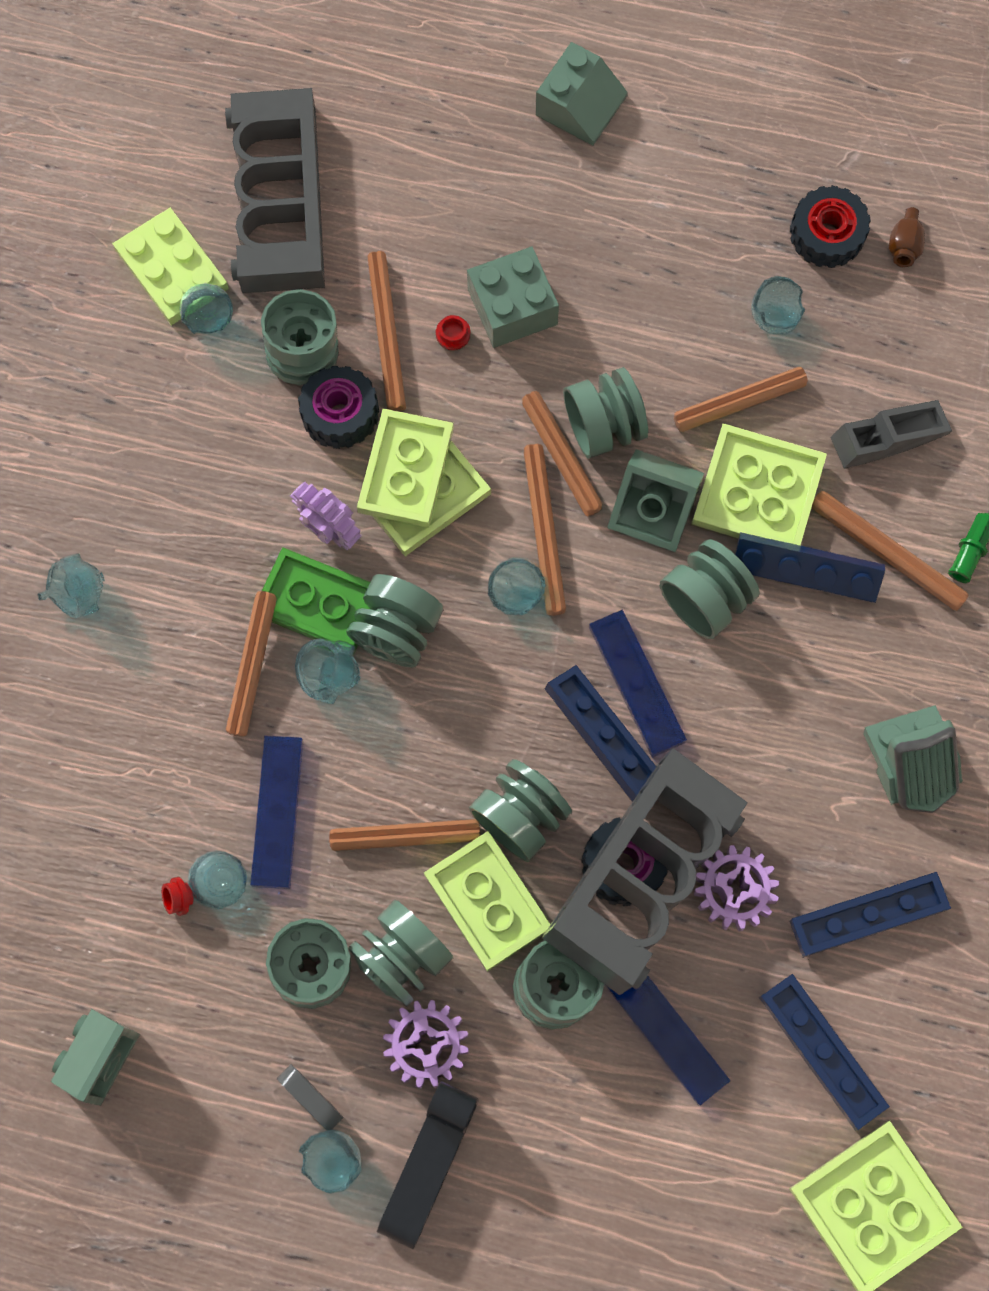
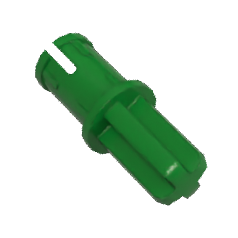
(971, 549)

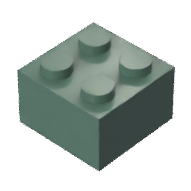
(512, 297)

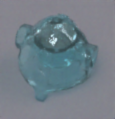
(73, 586)
(326, 669)

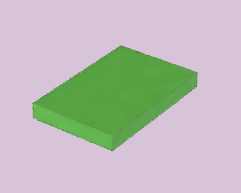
(314, 597)

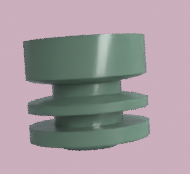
(295, 321)
(613, 410)
(709, 589)
(395, 620)
(526, 803)
(318, 942)
(400, 953)
(532, 988)

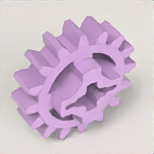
(325, 515)
(752, 891)
(449, 1038)

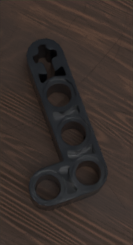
(427, 1165)

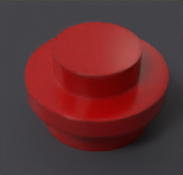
(453, 332)
(177, 896)

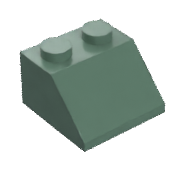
(580, 94)
(655, 500)
(93, 1057)

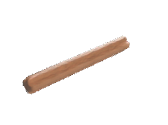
(386, 331)
(544, 529)
(889, 550)

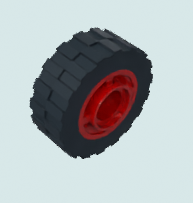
(833, 207)

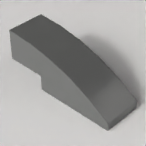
(890, 433)

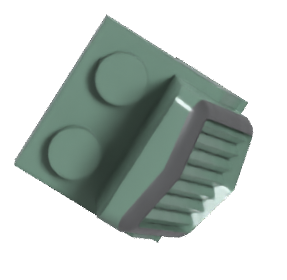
(916, 759)

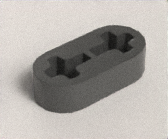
(309, 1097)

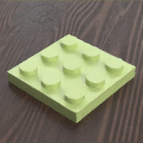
(759, 486)
(875, 1208)

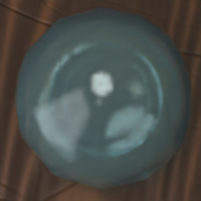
(777, 305)
(205, 308)
(516, 586)
(217, 879)
(331, 1160)

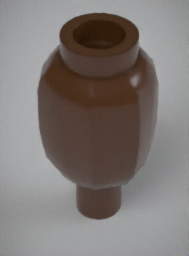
(907, 239)

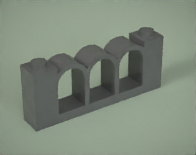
(280, 264)
(593, 940)

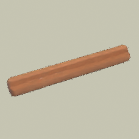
(740, 399)
(562, 453)
(251, 664)
(404, 834)

